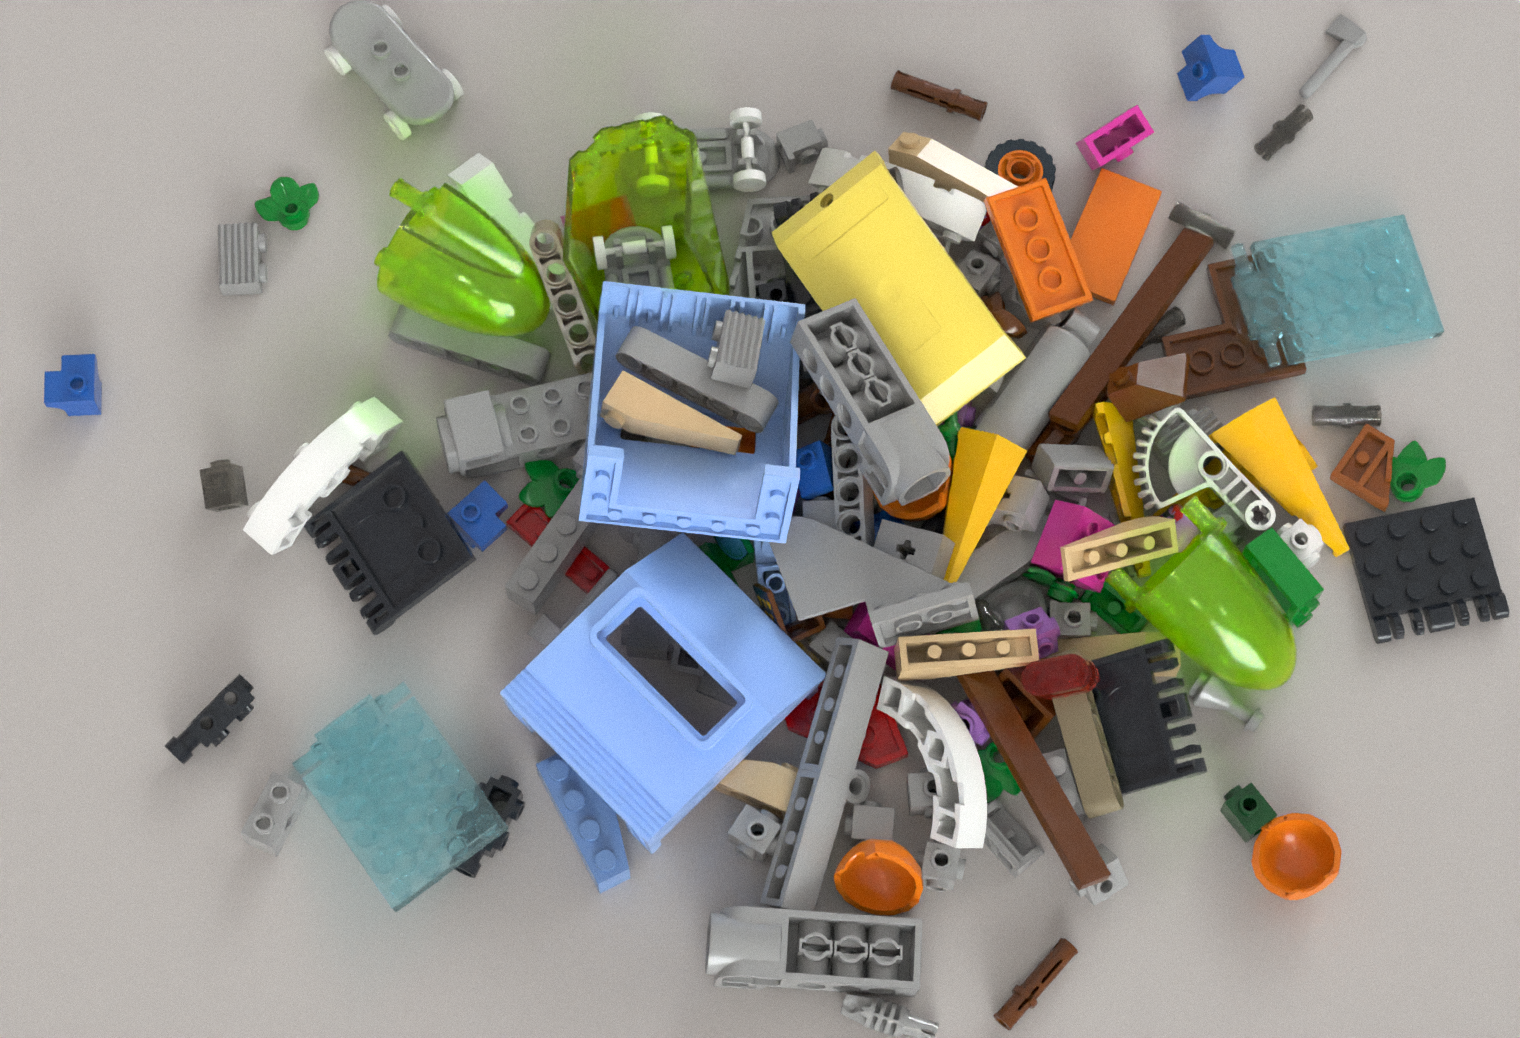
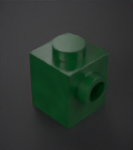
(1247, 811)

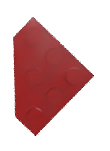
(882, 740)

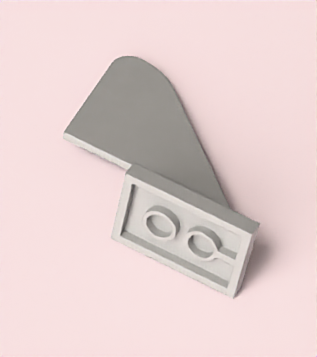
(833, 571)

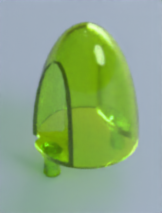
(460, 266)
(1216, 608)

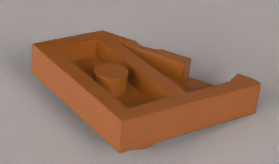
(1367, 467)

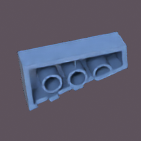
(588, 822)

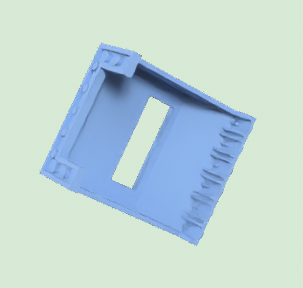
(687, 485)
(622, 729)

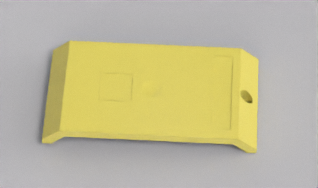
(914, 294)

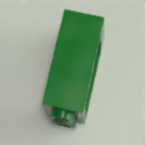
(1284, 576)

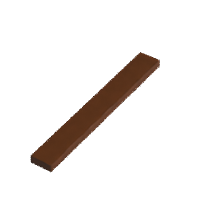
(1131, 328)
(1035, 778)

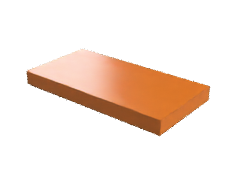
(1112, 231)
(1038, 250)

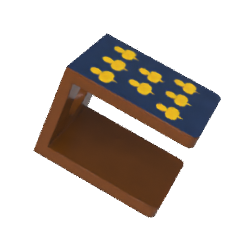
(769, 607)

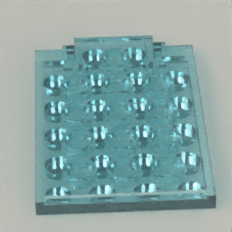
(1335, 291)
(398, 795)

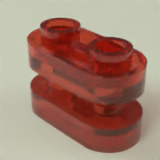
(1060, 676)

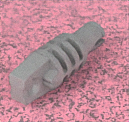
(886, 1016)

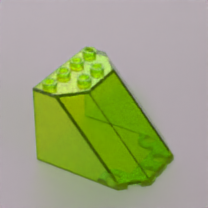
(647, 178)

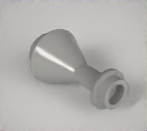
(1213, 693)

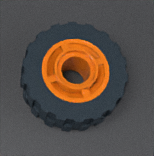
(1024, 159)

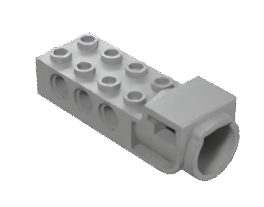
(874, 403)
(506, 430)
(814, 951)

